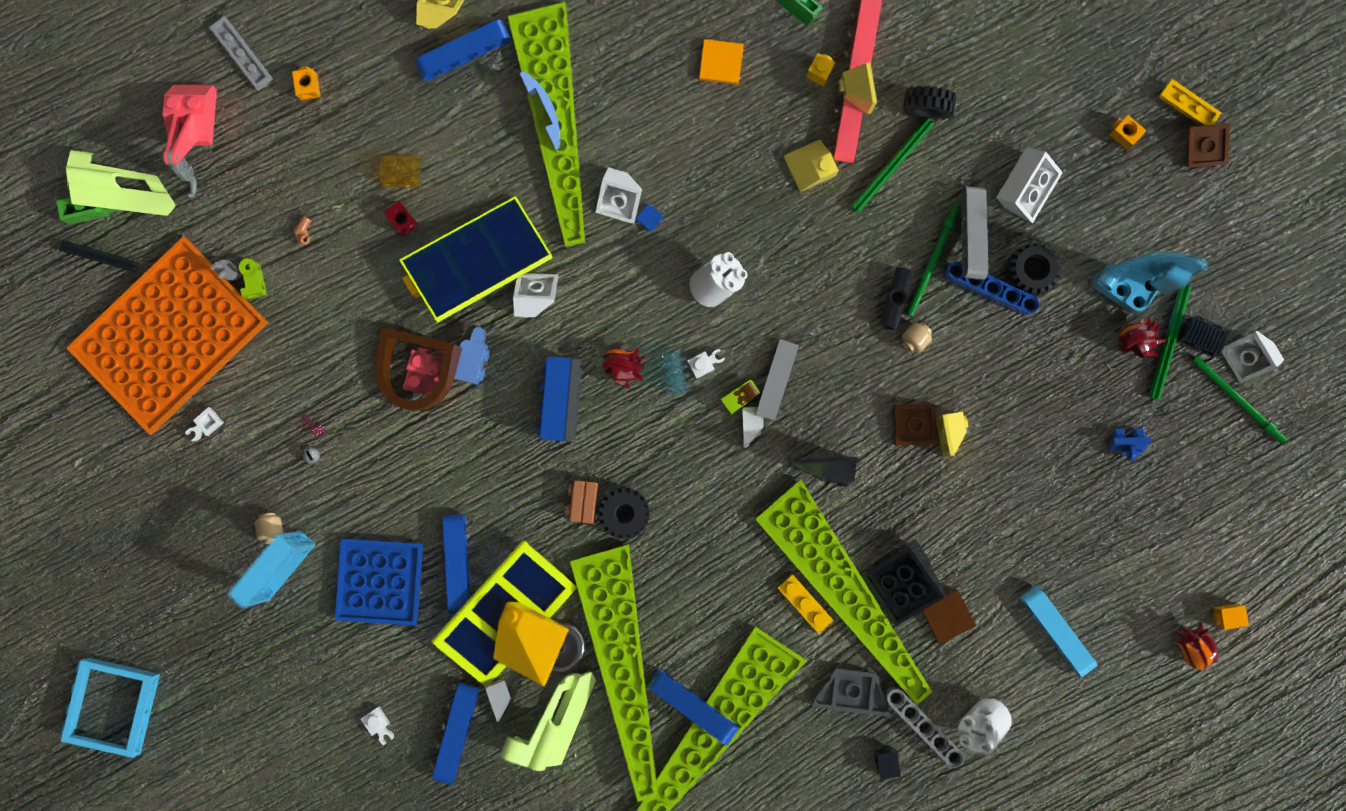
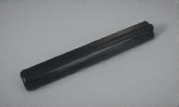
(99, 256)

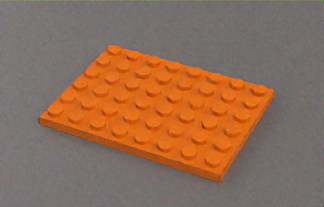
(167, 335)

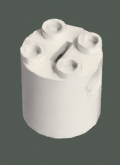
(717, 280)
(984, 725)

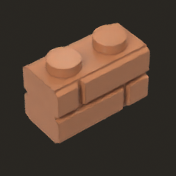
(582, 501)

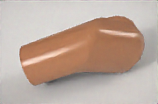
(301, 231)

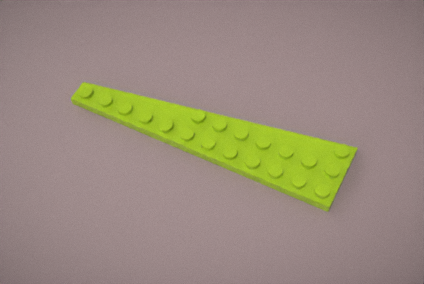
(544, 54)
(814, 549)
(612, 619)
(741, 693)

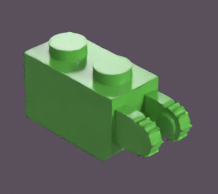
(76, 214)

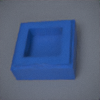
(650, 218)

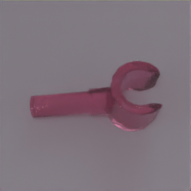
(318, 430)

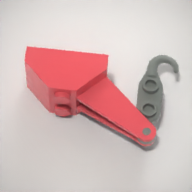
(188, 123)

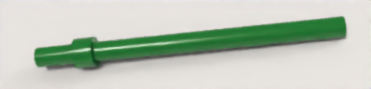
(948, 225)
(1267, 426)

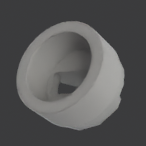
(313, 452)

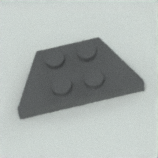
(852, 692)

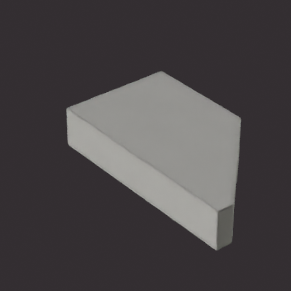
(498, 697)

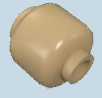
(917, 337)
(268, 527)

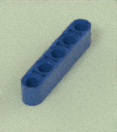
(462, 50)
(1001, 289)
(456, 561)
(693, 707)
(456, 733)

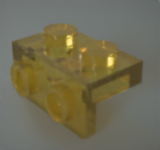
(400, 171)

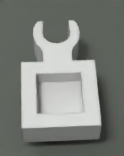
(702, 363)
(206, 423)
(376, 723)

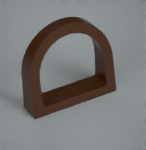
(384, 355)

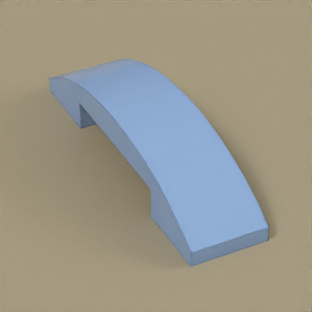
(533, 88)

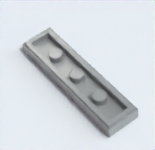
(241, 53)
(777, 380)

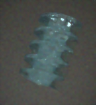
(676, 373)

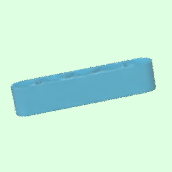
(1058, 631)

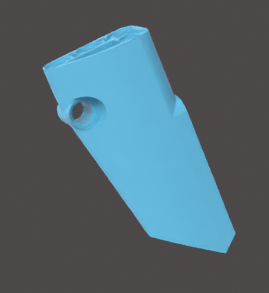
(1160, 269)

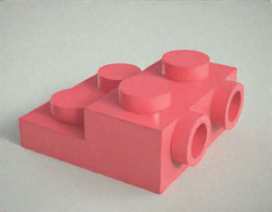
(422, 371)

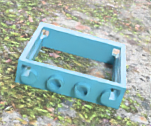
(272, 569)
(141, 716)

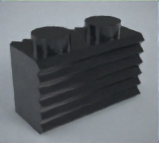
(1204, 336)

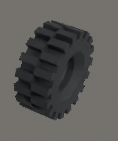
(929, 102)
(628, 528)

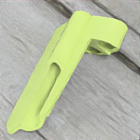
(97, 187)
(551, 739)

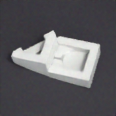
(751, 425)

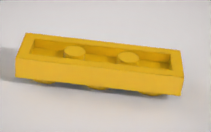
(1189, 104)
(805, 603)

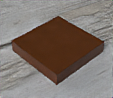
(1207, 145)
(915, 424)
(949, 617)

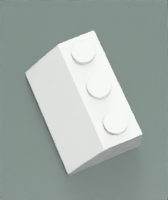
(1029, 184)

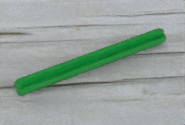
(892, 165)
(1169, 344)

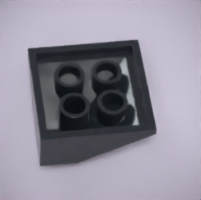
(833, 470)
(904, 582)

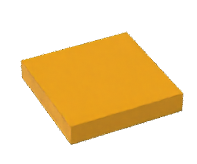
(721, 61)

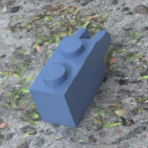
(472, 358)

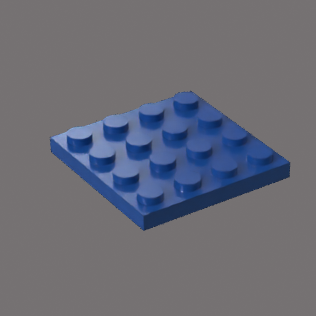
(379, 582)

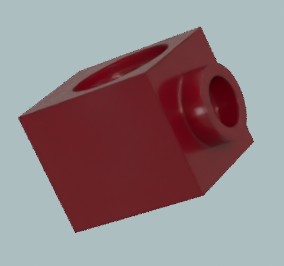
(394, 212)

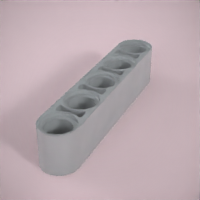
(974, 232)
(932, 731)

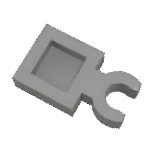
(226, 270)

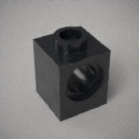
(887, 762)

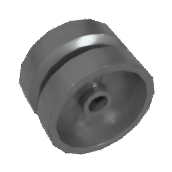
(572, 648)

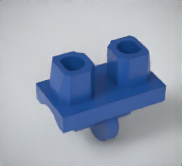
(1131, 446)

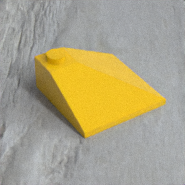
(528, 641)

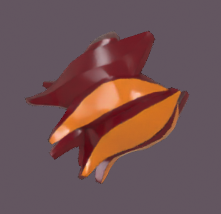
(1140, 337)
(623, 365)
(1197, 647)

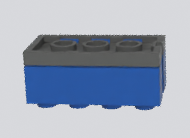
(560, 400)

